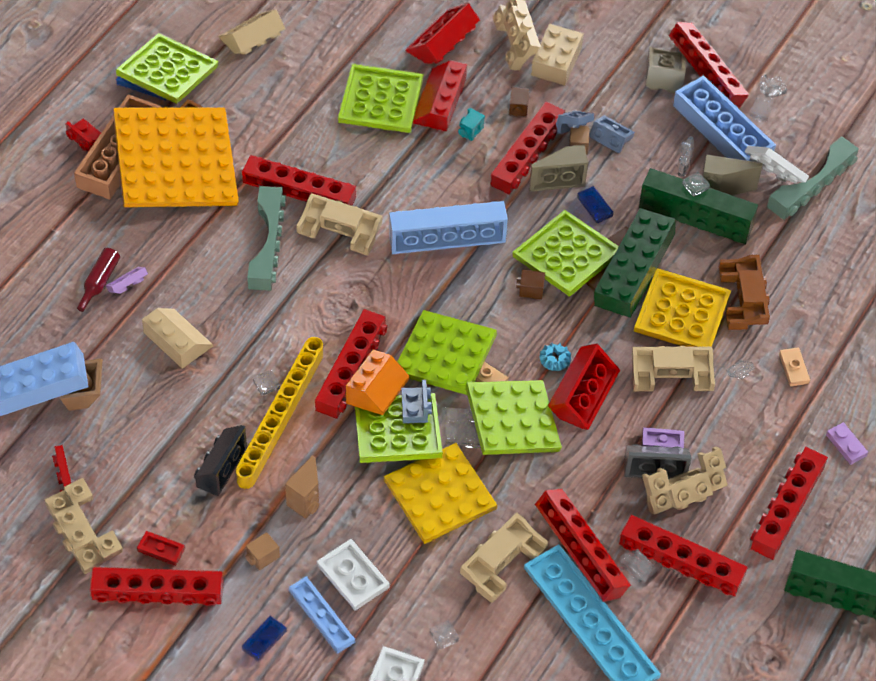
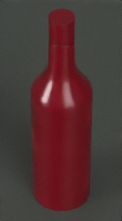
(99, 276)

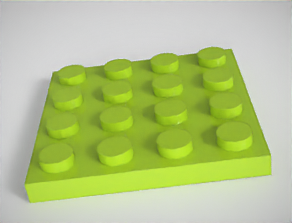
(167, 68)
(380, 98)
(566, 252)
(446, 351)
(513, 417)
(389, 439)

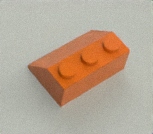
(376, 383)

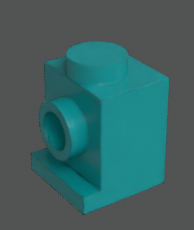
(471, 124)

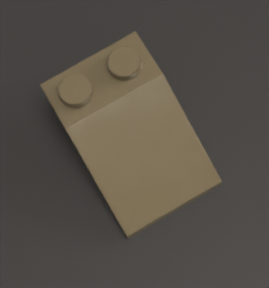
(665, 70)
(560, 170)
(731, 175)

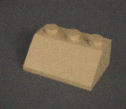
(253, 32)
(175, 336)

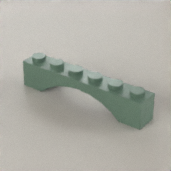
(789, 198)
(261, 268)

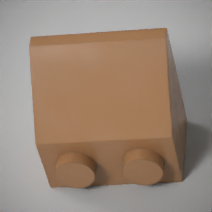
(86, 397)
(303, 489)

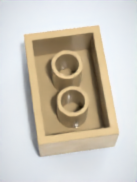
(557, 54)

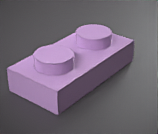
(120, 284)
(662, 437)
(846, 443)

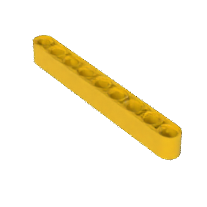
(279, 420)

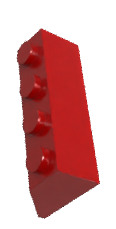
(444, 34)
(441, 95)
(584, 386)

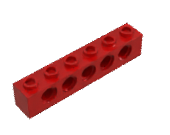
(707, 62)
(526, 149)
(295, 182)
(368, 322)
(769, 544)
(582, 545)
(679, 546)
(147, 579)

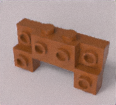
(751, 292)

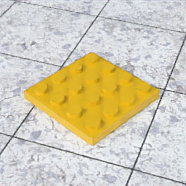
(682, 310)
(440, 493)

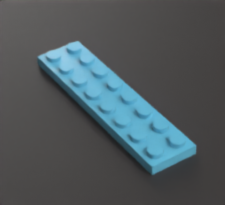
(590, 617)

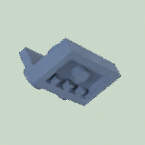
(573, 120)
(610, 133)
(415, 404)

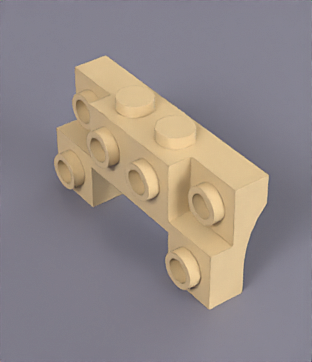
(520, 31)
(340, 218)
(672, 363)
(686, 487)
(76, 529)
(498, 552)

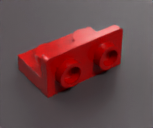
(82, 133)

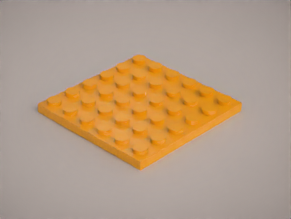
(175, 157)

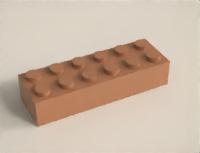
(100, 167)

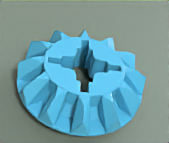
(550, 362)

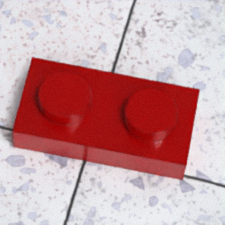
(160, 548)

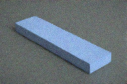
(321, 615)

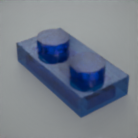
(595, 204)
(264, 638)

